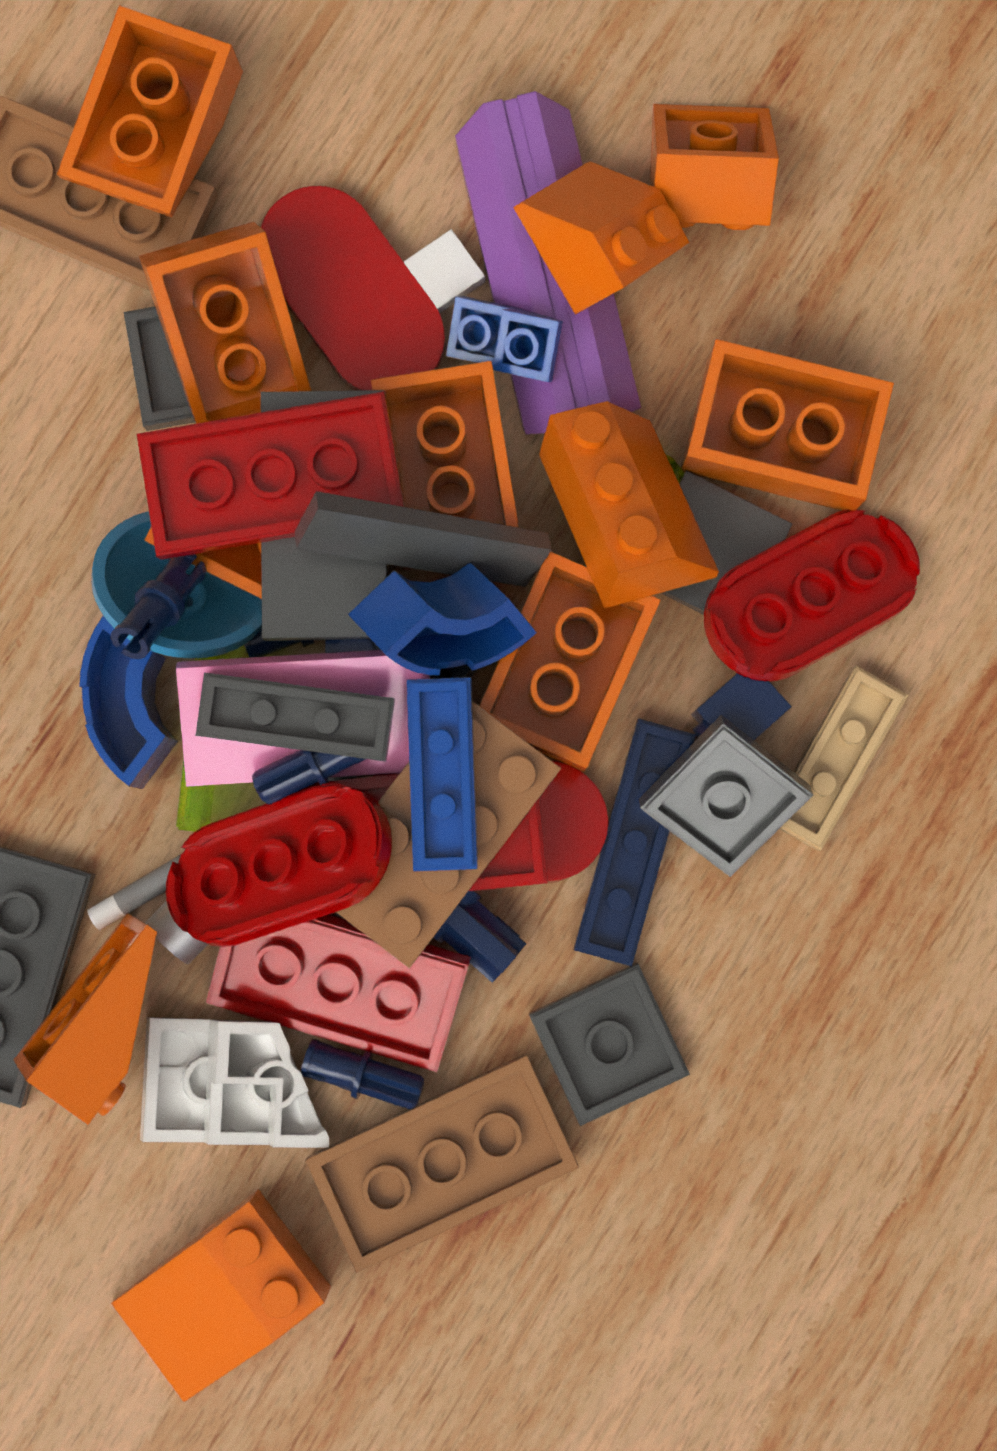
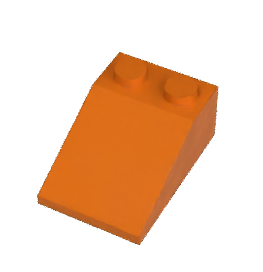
(151, 111)
(225, 321)
(91, 1032)
(223, 1296)

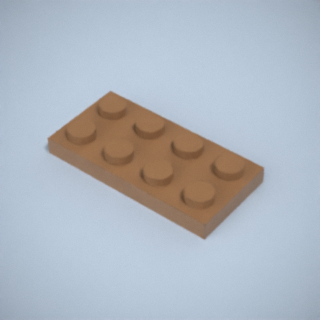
(76, 218)
(414, 905)
(441, 1163)

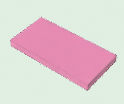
(231, 762)

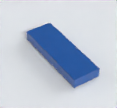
(442, 774)

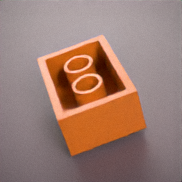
(787, 426)
(450, 443)
(572, 670)

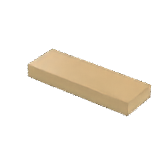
(842, 753)

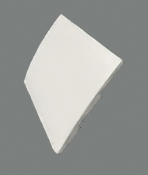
(225, 1086)

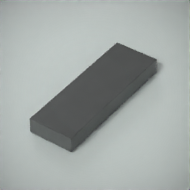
(295, 717)

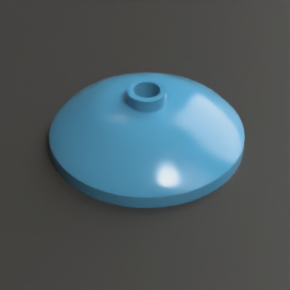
(215, 613)

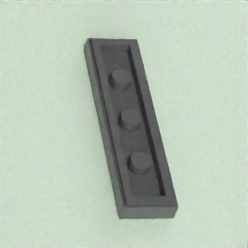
(420, 539)

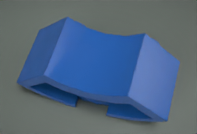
(442, 621)
(122, 708)

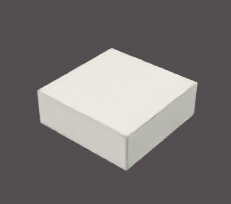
(445, 270)

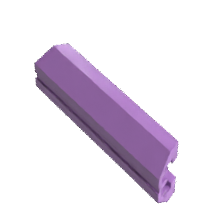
(506, 157)

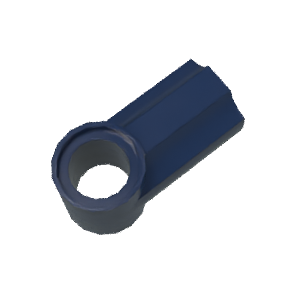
(482, 936)

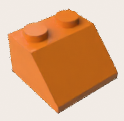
(715, 163)
(599, 231)

